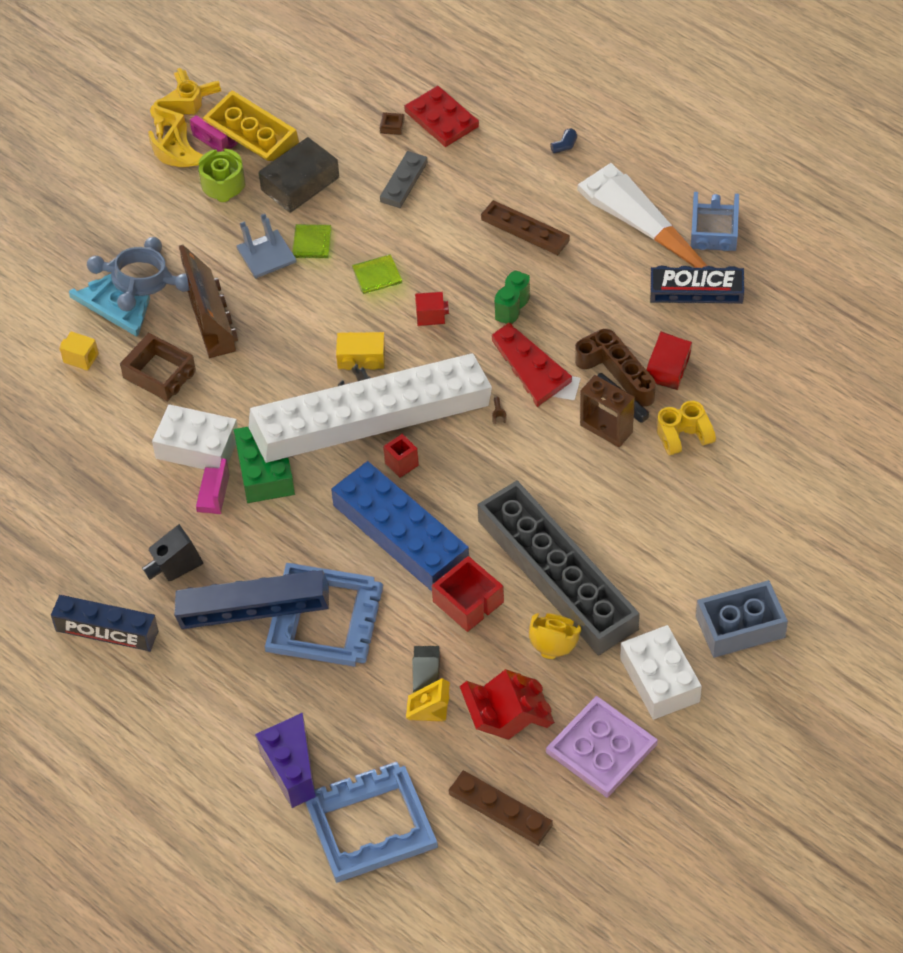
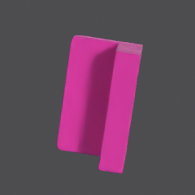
(210, 135)
(213, 489)

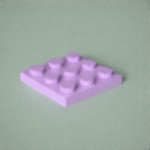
(601, 746)

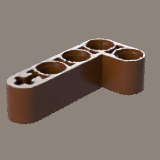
(609, 349)

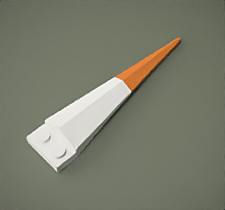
(622, 198)

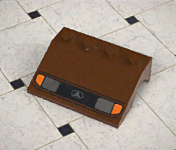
(208, 306)

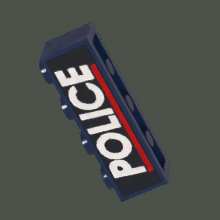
(697, 285)
(104, 622)

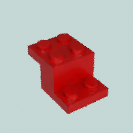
(507, 704)

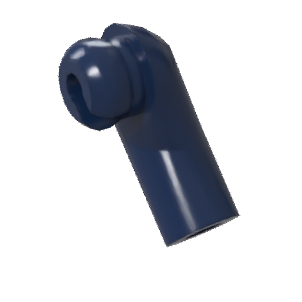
(566, 143)

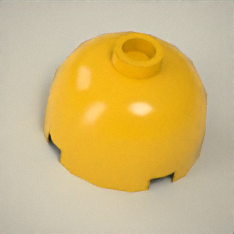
(553, 635)

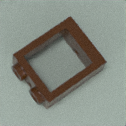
(144, 352)
(593, 417)

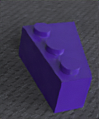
(288, 758)

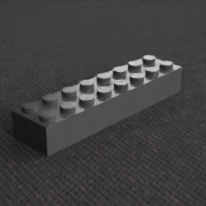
(558, 567)

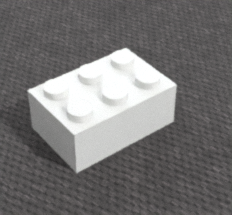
(194, 438)
(660, 672)

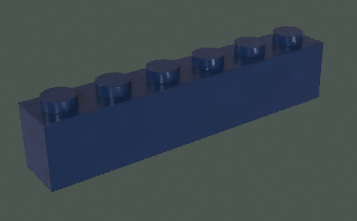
(252, 599)

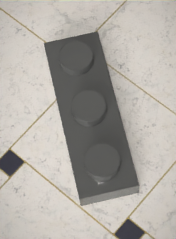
(403, 179)

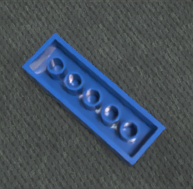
(398, 524)

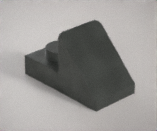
(425, 666)

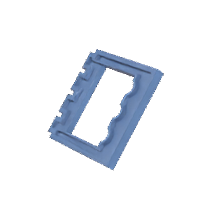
(361, 627)
(370, 856)

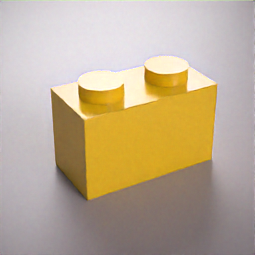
(360, 348)

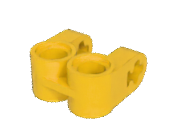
(689, 419)

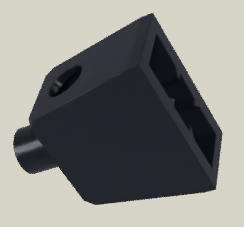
(172, 556)

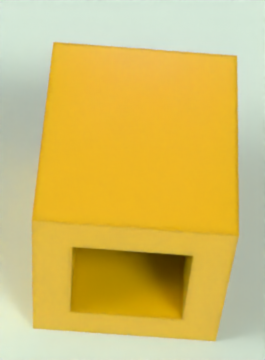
(79, 350)

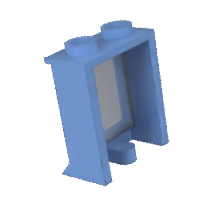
(715, 224)

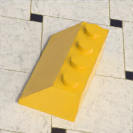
(252, 126)

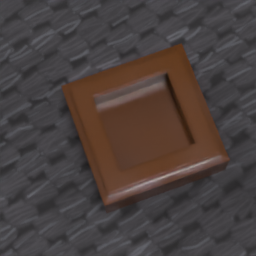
(392, 123)

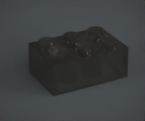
(299, 174)

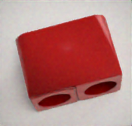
(669, 360)

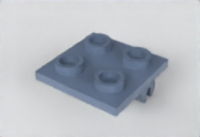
(265, 253)

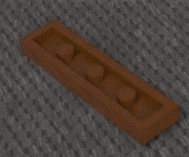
(525, 227)
(500, 807)

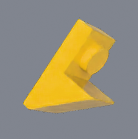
(429, 702)

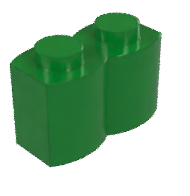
(512, 297)

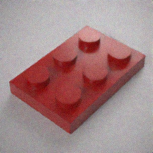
(441, 116)

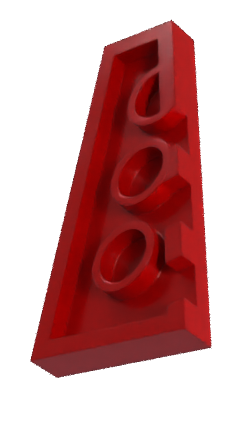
(535, 369)

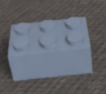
(741, 618)

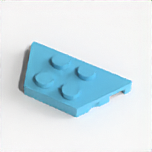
(102, 299)

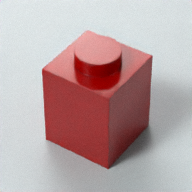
(431, 308)
(401, 455)

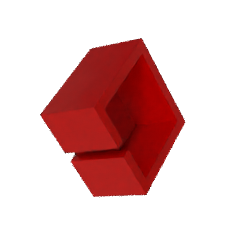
(468, 593)

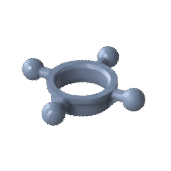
(138, 286)

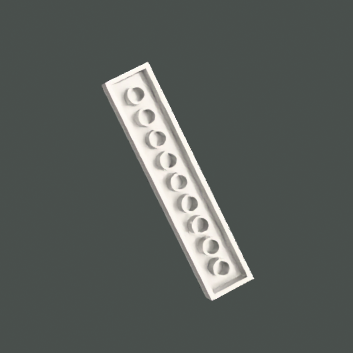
(369, 407)

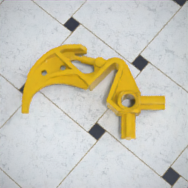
(170, 111)

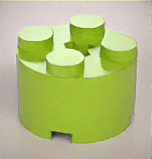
(221, 174)

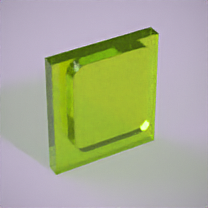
(311, 241)
(376, 274)

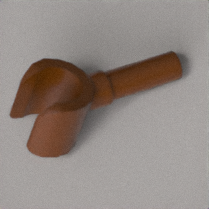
(498, 412)

